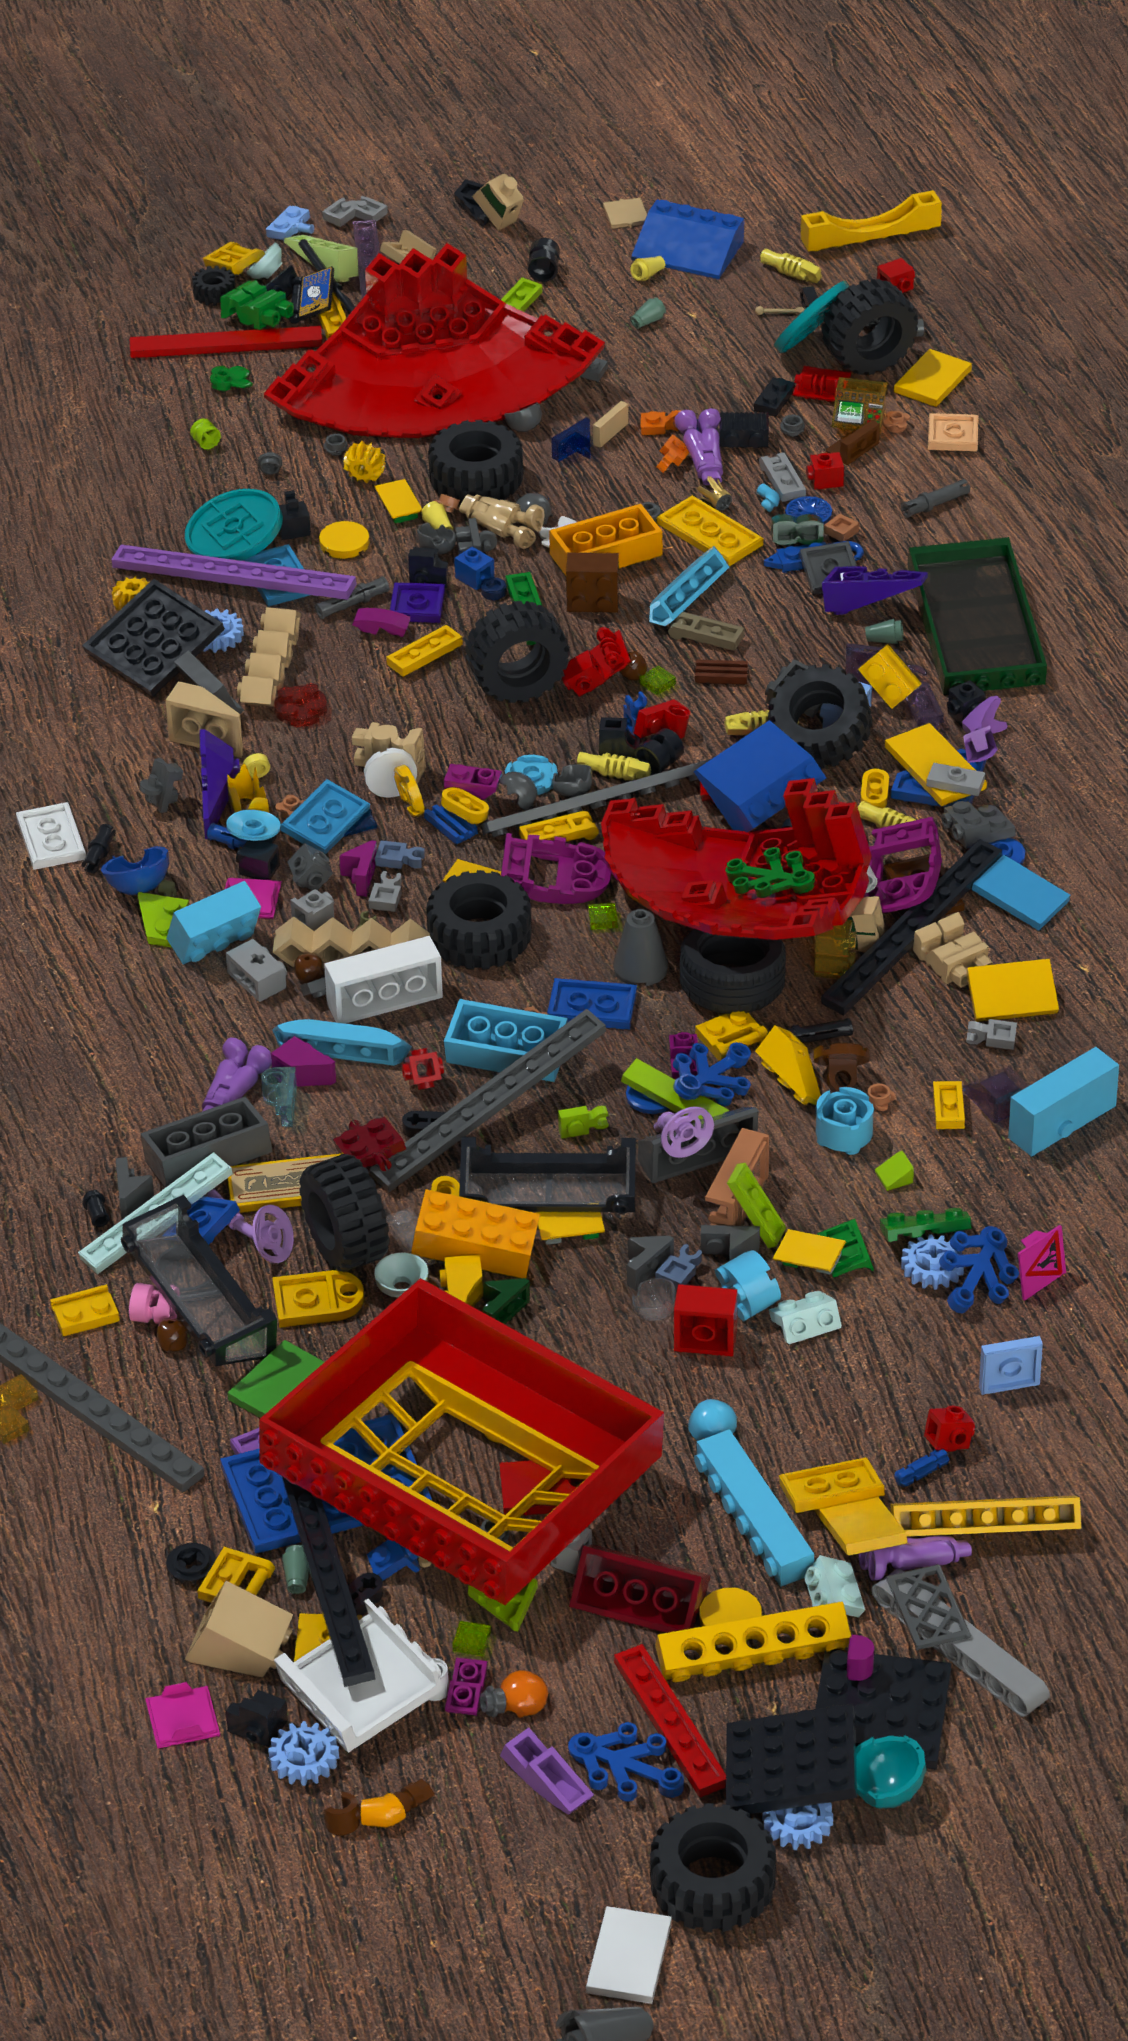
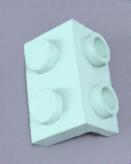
(806, 1317)
(834, 1582)

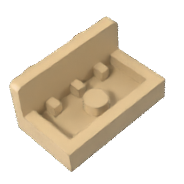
(398, 250)

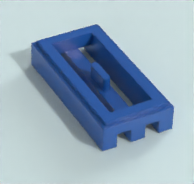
(453, 821)

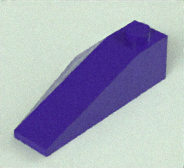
(854, 587)
(216, 763)

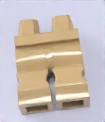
(382, 737)
(949, 950)

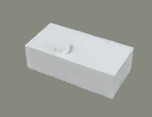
(383, 980)

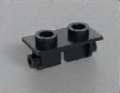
(283, 281)

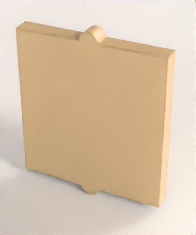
(625, 213)

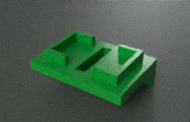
(852, 1256)

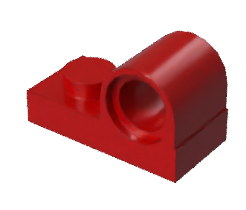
(663, 715)

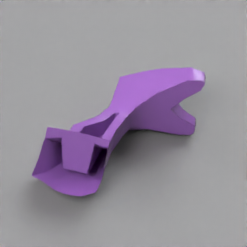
(980, 728)

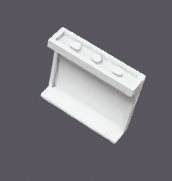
(362, 1710)

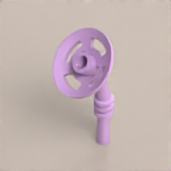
(685, 1131)
(265, 1233)

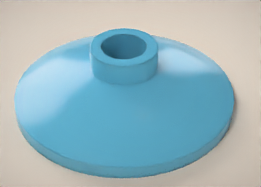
(253, 825)

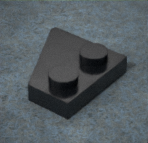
(464, 198)

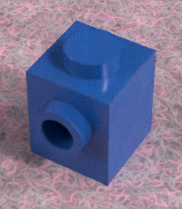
(473, 567)

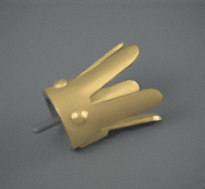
(719, 498)

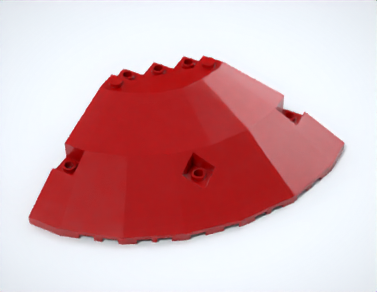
(426, 336)
(681, 866)

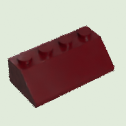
(638, 1590)

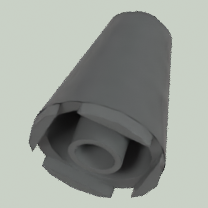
(640, 951)
(605, 2024)

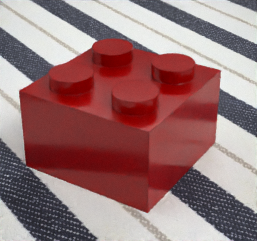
(705, 1320)

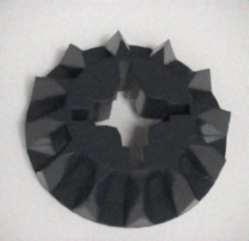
(185, 1555)

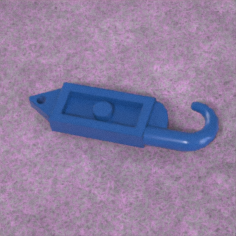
(789, 560)

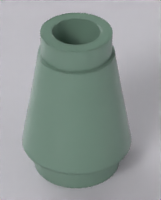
(648, 313)
(885, 632)
(295, 1569)

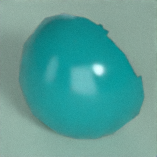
(889, 1770)

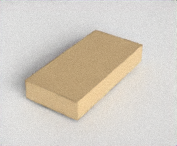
(610, 424)

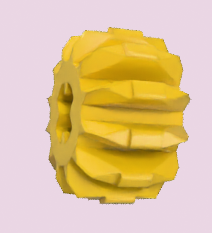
(364, 462)
(126, 590)

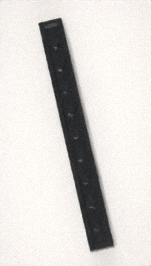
(900, 935)
(330, 1585)

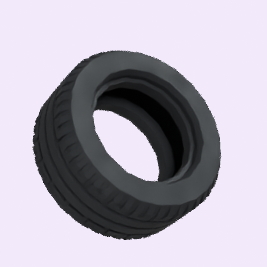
(731, 988)

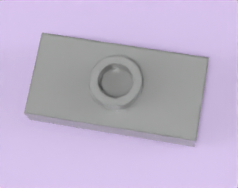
(955, 779)

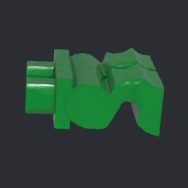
(256, 305)

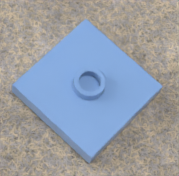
(1010, 1365)

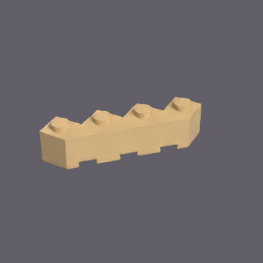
(271, 658)
(335, 941)

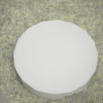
(380, 771)

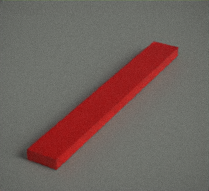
(225, 342)

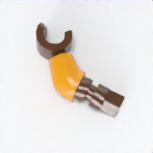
(377, 1811)

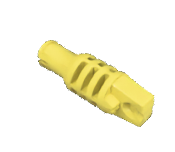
(792, 266)
(745, 722)
(615, 766)
(882, 817)

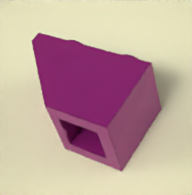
(474, 780)
(311, 1065)

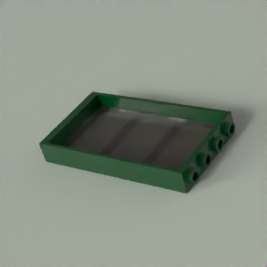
(977, 615)

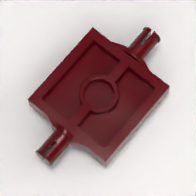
(371, 1143)

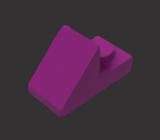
(360, 866)

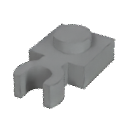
(387, 894)

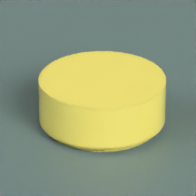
(259, 761)

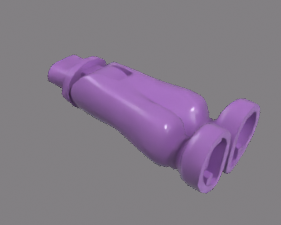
(702, 444)
(233, 1076)
(914, 1554)

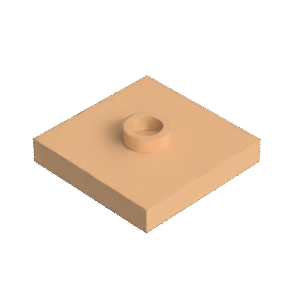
(953, 432)

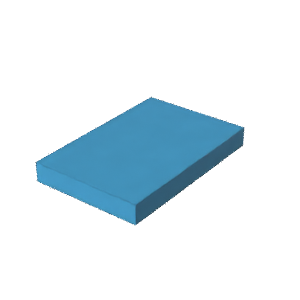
(283, 557)
(325, 816)
(1021, 892)

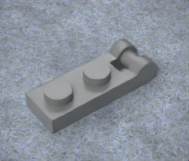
(783, 477)

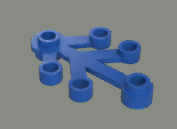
(691, 1086)
(992, 1242)
(588, 1748)

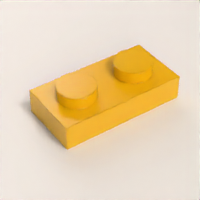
(948, 1105)

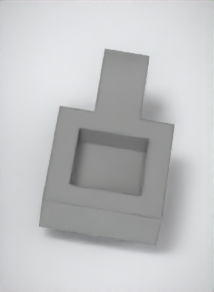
(996, 1033)

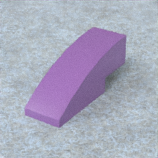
(546, 1772)

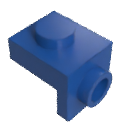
(390, 1558)

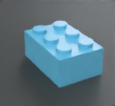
(213, 923)

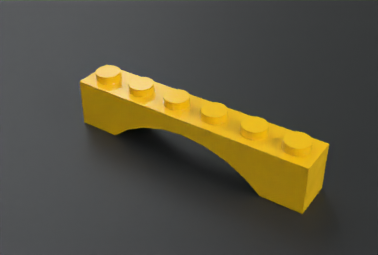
(916, 213)
(463, 1278)

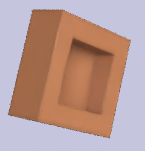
(841, 527)

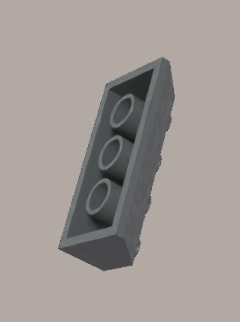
(727, 1126)

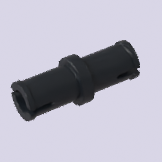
(98, 848)

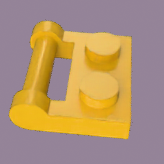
(233, 257)
(727, 1029)
(233, 1567)

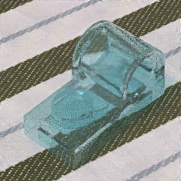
(280, 1090)

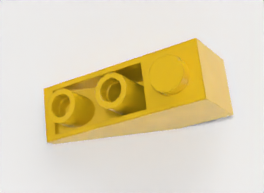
(791, 1061)

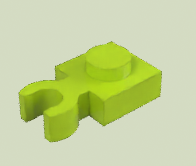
(578, 1120)

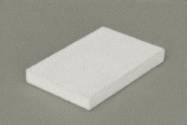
(50, 836)
(629, 1955)

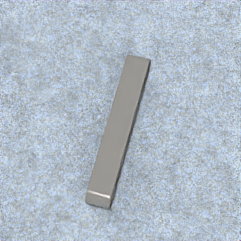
(975, 1656)

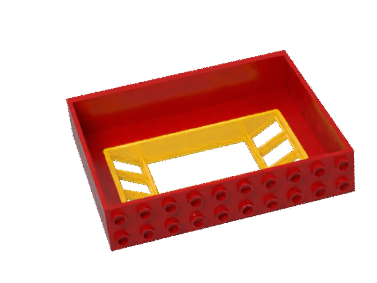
(494, 1384)

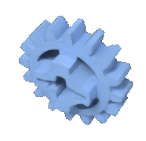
(231, 634)
(923, 1265)
(303, 1753)
(799, 1824)

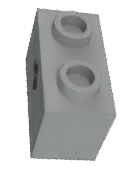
(256, 970)

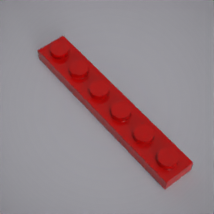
(671, 1720)

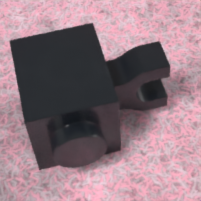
(295, 518)
(258, 859)

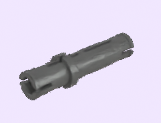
(926, 501)
(361, 593)

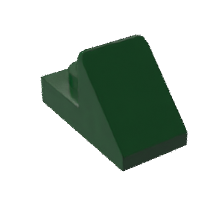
(505, 1298)

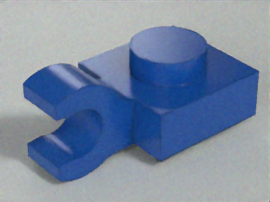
(631, 710)

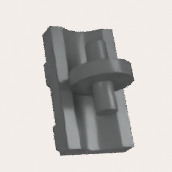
(470, 537)
(159, 786)

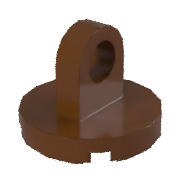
(841, 1059)

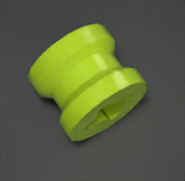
(205, 433)

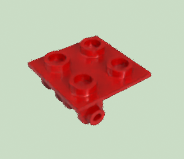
(818, 383)
(610, 652)

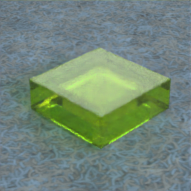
(657, 680)
(602, 916)
(471, 1638)

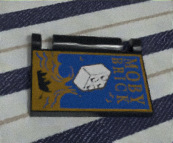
(312, 294)

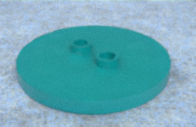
(809, 319)
(234, 525)

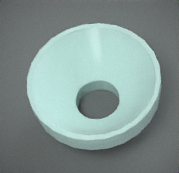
(268, 264)
(399, 1268)

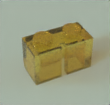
(834, 951)

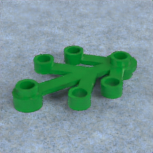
(800, 881)

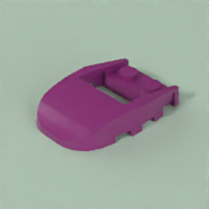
(580, 871)
(911, 889)

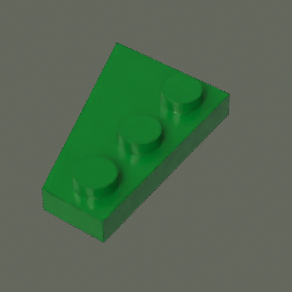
(914, 1226)

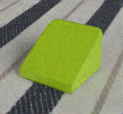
(895, 1171)

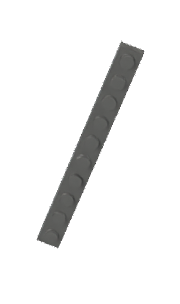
(594, 799)
(490, 1099)
(98, 1412)

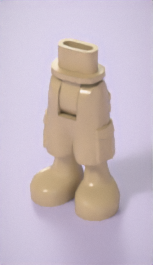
(500, 516)

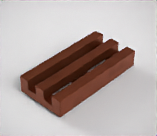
(721, 671)

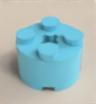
(844, 1120)
(751, 1279)

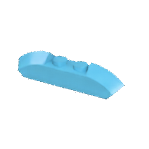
(687, 587)
(346, 1041)

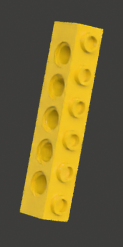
(988, 1515)
(828, 1618)

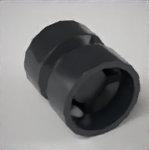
(543, 259)
(660, 750)

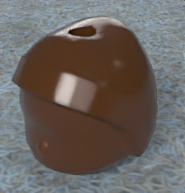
(636, 668)
(308, 967)
(171, 1335)

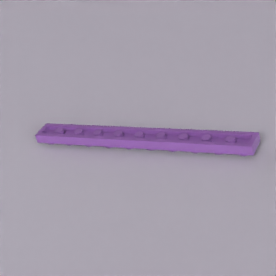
(234, 572)

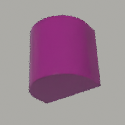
(860, 1658)

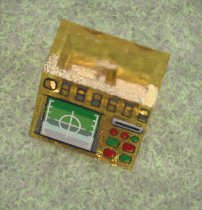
(859, 403)

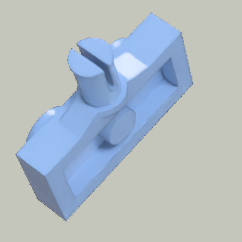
(289, 223)

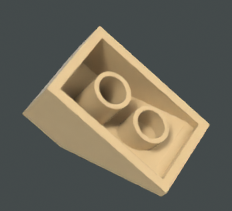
(195, 708)

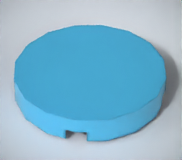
(537, 768)

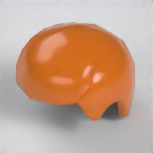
(524, 1693)

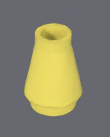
(645, 268)
(436, 515)

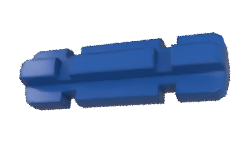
(921, 1467)

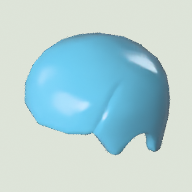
(711, 1418)

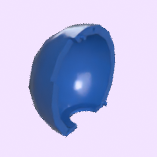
(138, 876)

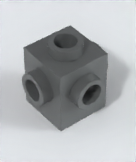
(310, 867)

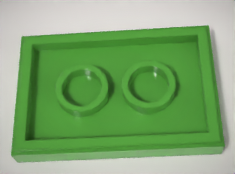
(273, 1378)

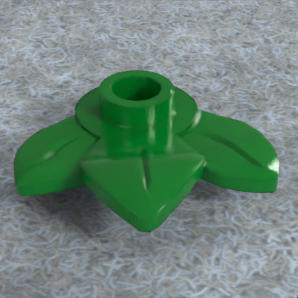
(223, 377)

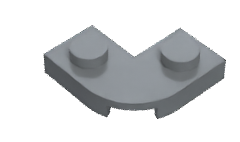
(342, 212)

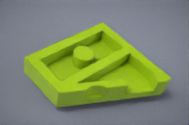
(157, 915)
(511, 1613)

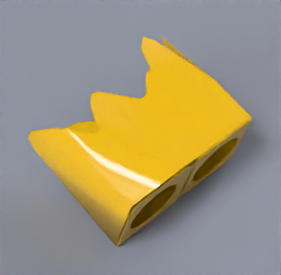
(243, 787)

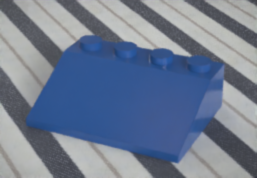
(690, 238)
(753, 775)

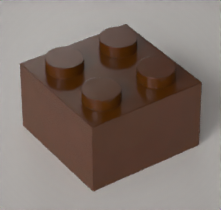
(592, 582)

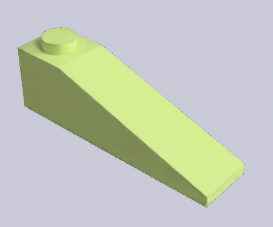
(339, 256)

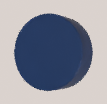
(493, 588)

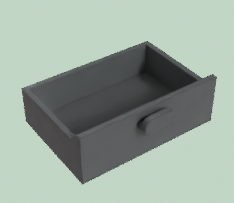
(197, 674)

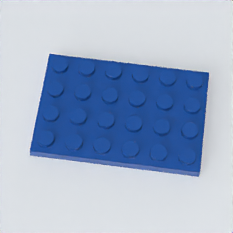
(263, 1499)

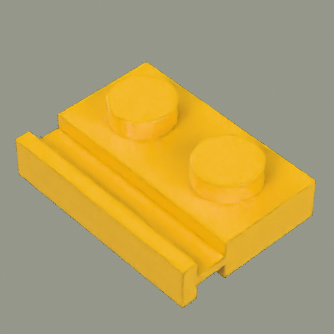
(889, 676)
(84, 1310)

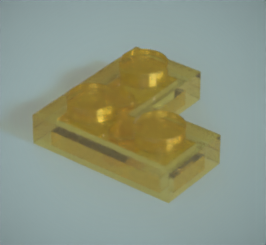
(14, 1396)

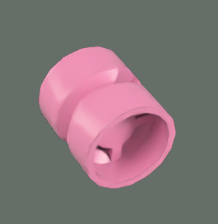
(143, 1305)

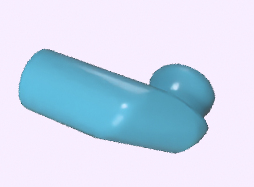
(771, 497)

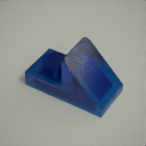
(572, 440)

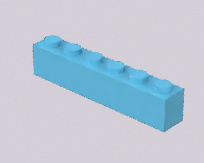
(754, 1507)

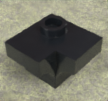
(427, 567)
(616, 738)
(257, 1718)

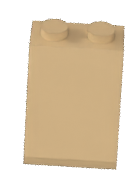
(240, 1633)

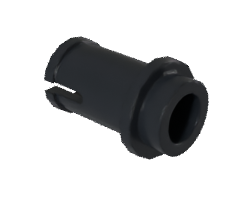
(94, 1203)

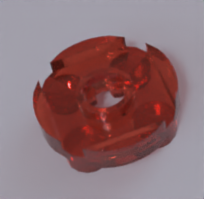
(290, 698)

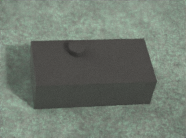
(230, 1131)

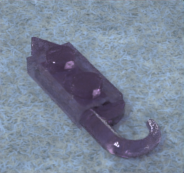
(923, 703)

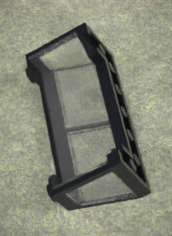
(551, 1179)
(199, 1285)

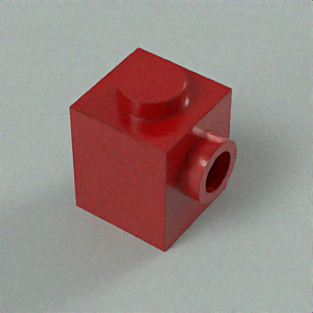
(898, 273)
(826, 470)
(583, 673)

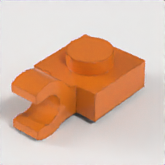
(657, 422)
(673, 451)

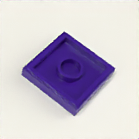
(419, 601)

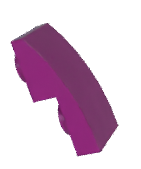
(371, 619)
(682, 1043)
(466, 1686)

